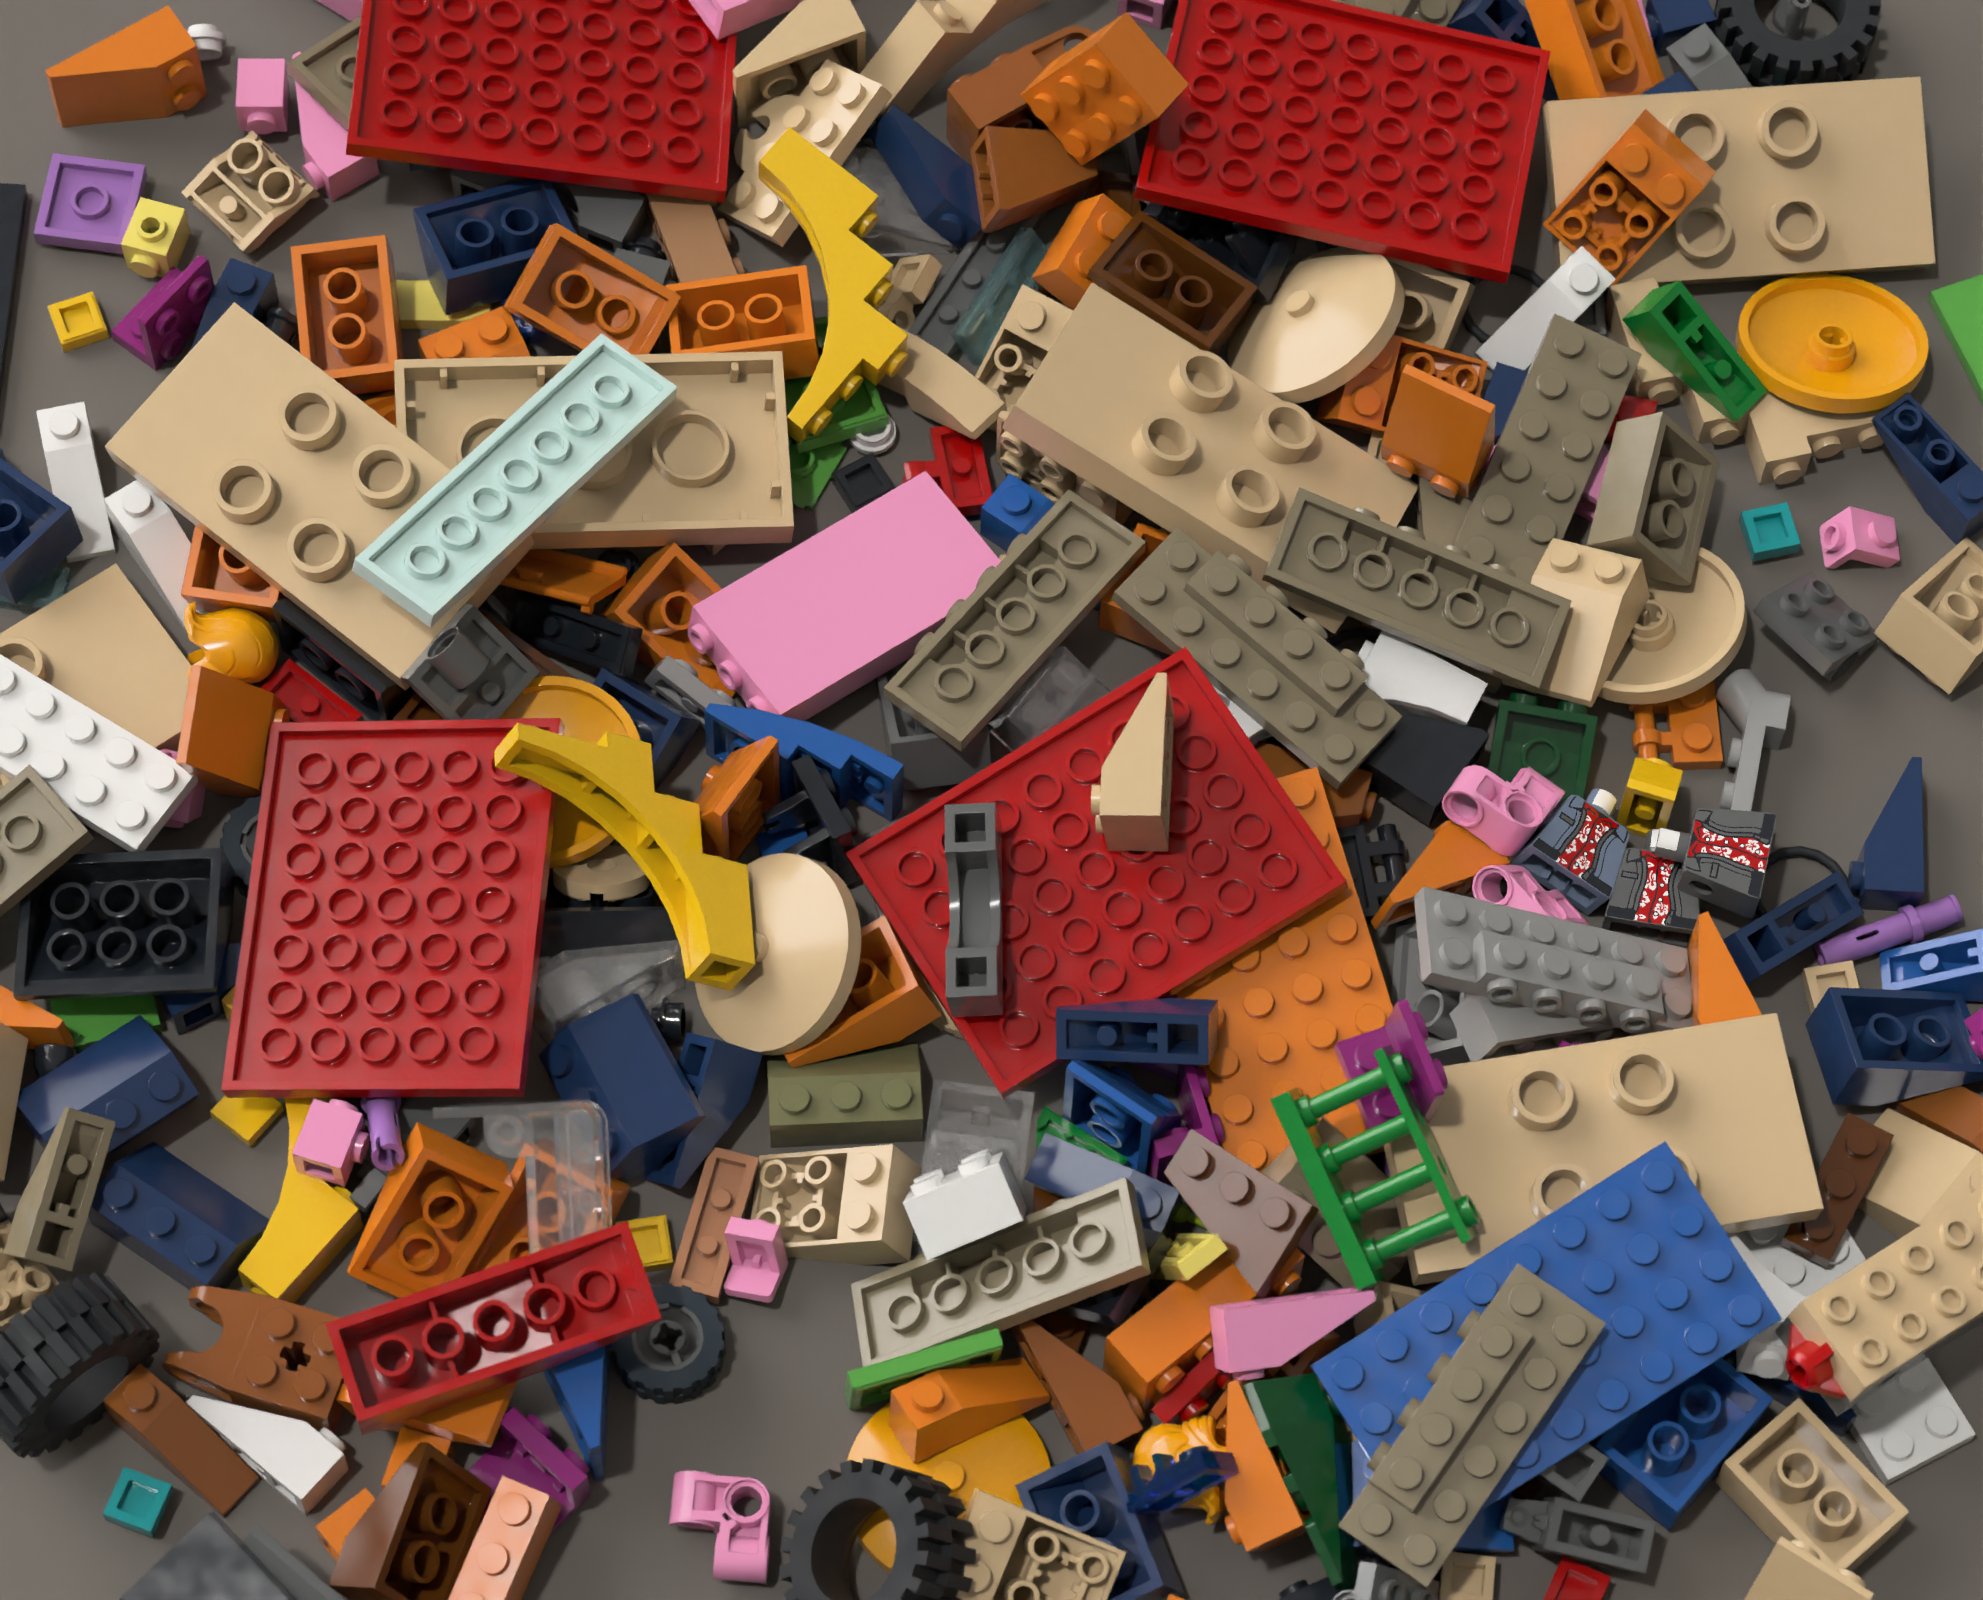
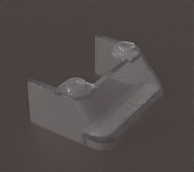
(564, 1162)

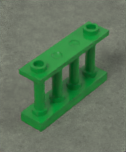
(1345, 1208)

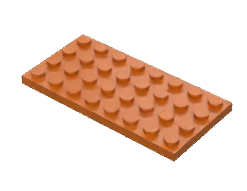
(1291, 1005)

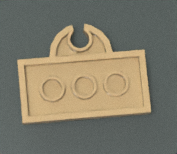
(828, 113)

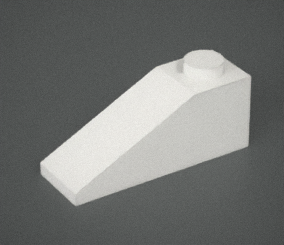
(1564, 293)
(77, 476)
(153, 540)
(278, 1449)

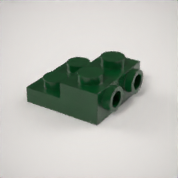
(1546, 739)

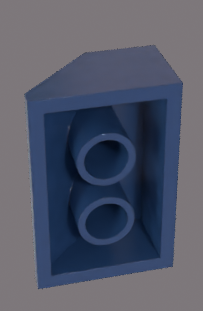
(484, 240)
(633, 1076)
(119, 1078)
(176, 1218)
(1091, 1498)

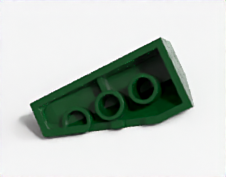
(1314, 1443)

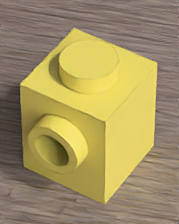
(155, 238)

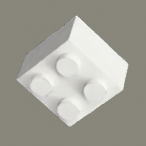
(964, 1204)

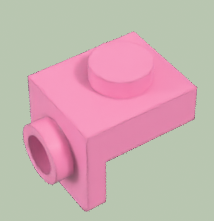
(1859, 537)
(756, 1259)

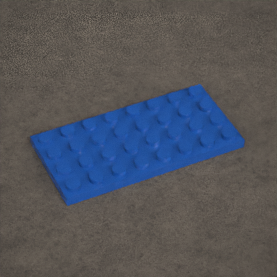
(1629, 1252)

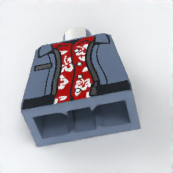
(1578, 850)

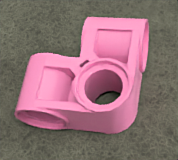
(1498, 810)
(1523, 892)
(707, 1503)

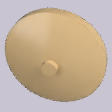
(1319, 324)
(1681, 636)
(803, 958)

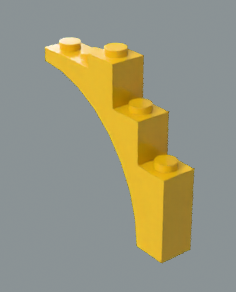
(833, 212)
(662, 834)
(307, 1224)

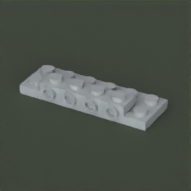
(1551, 964)

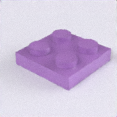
(88, 202)

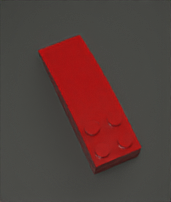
(492, 1327)

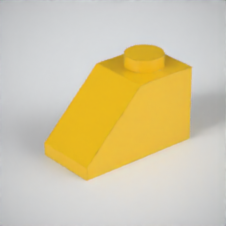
(1649, 795)

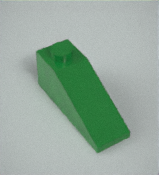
(1694, 349)

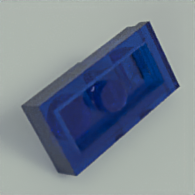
(1177, 1482)

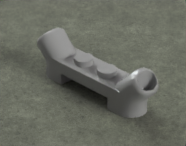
(1762, 723)

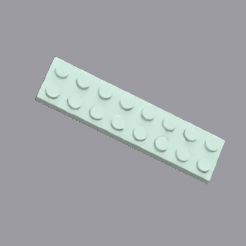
(514, 480)

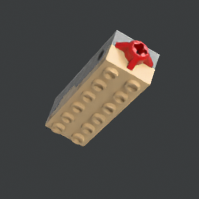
(1890, 1309)

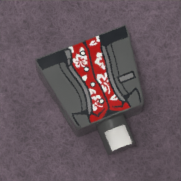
(1722, 856)
(1648, 899)

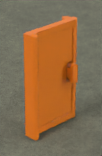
(566, 577)

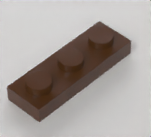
(1842, 1184)

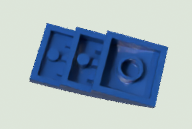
(854, 767)

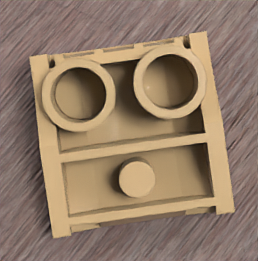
(248, 192)

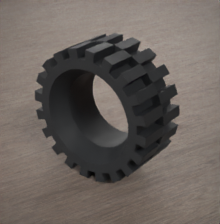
(1779, 61)
(66, 1360)
(925, 1524)

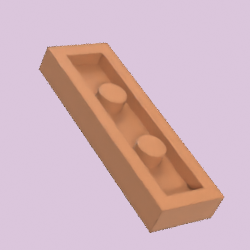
(721, 1194)

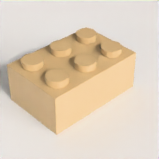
(1811, 1489)

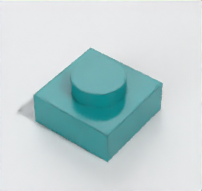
(1769, 532)
(138, 1502)

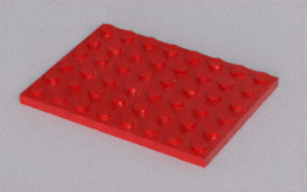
(548, 91)
(1349, 130)
(391, 914)
(1098, 920)

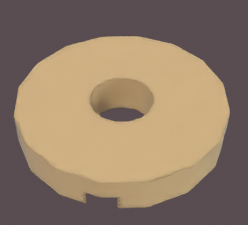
(605, 873)

